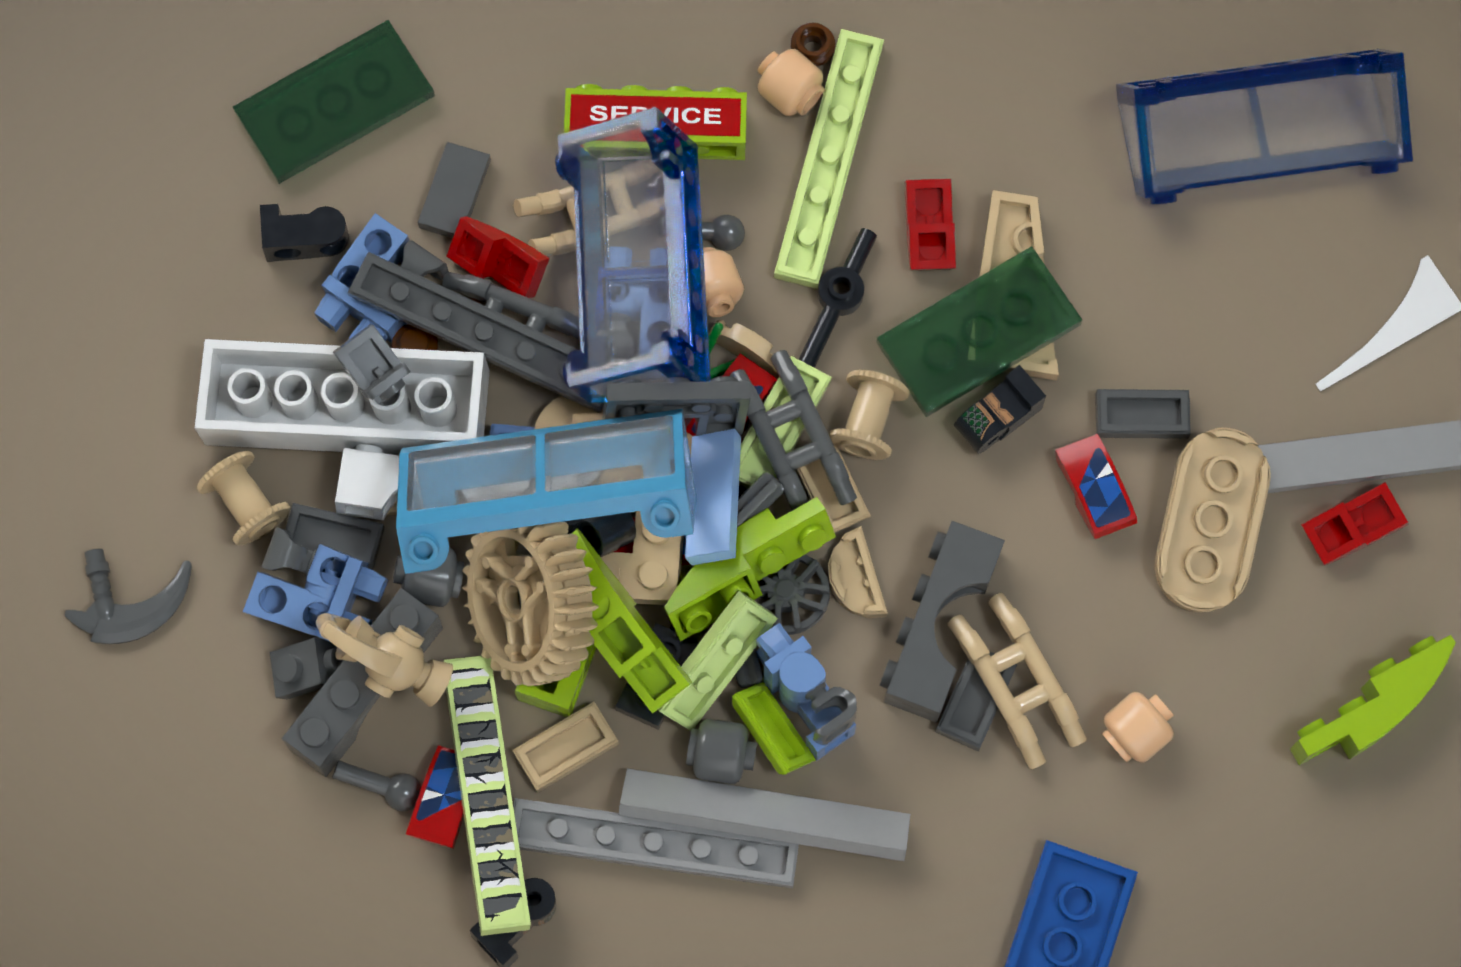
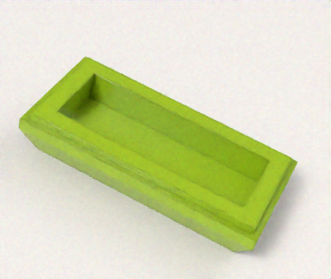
(772, 729)

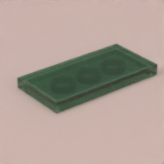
(333, 101)
(979, 331)

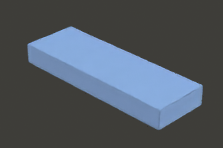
(716, 479)

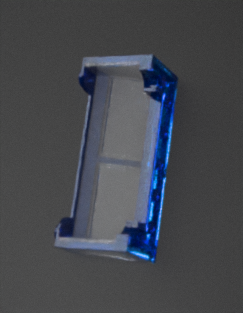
(1266, 122)
(636, 253)

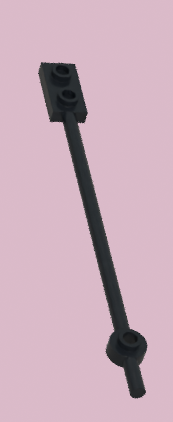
(833, 307)

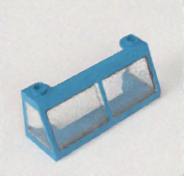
(545, 480)

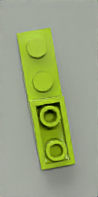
(761, 549)
(627, 639)
(1390, 696)

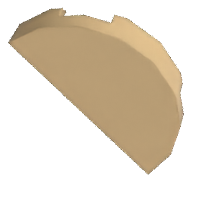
(748, 343)
(854, 577)

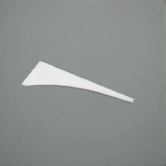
(1425, 305)

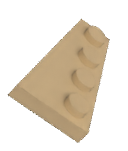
(1011, 229)

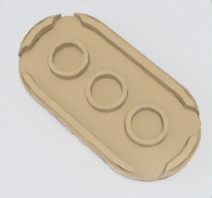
(1212, 520)

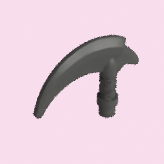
(125, 623)

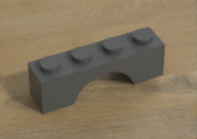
(962, 568)
(339, 708)

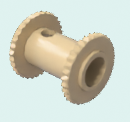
(869, 414)
(243, 497)

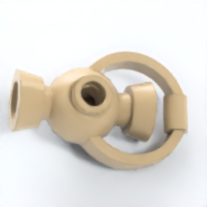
(390, 659)

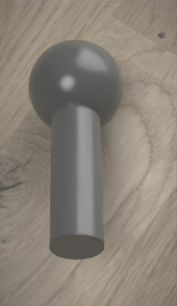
(724, 232)
(399, 791)

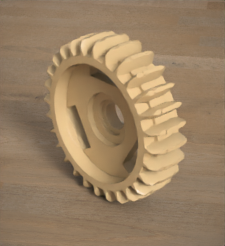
(552, 626)

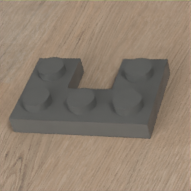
(714, 404)

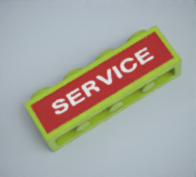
(708, 118)

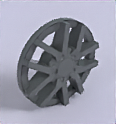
(788, 591)

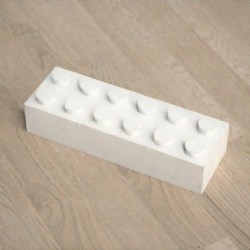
(308, 400)

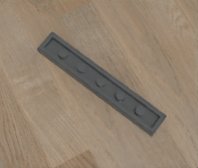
(465, 324)

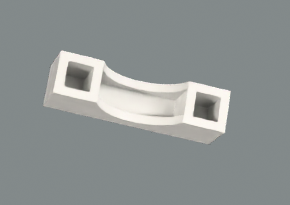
(367, 482)

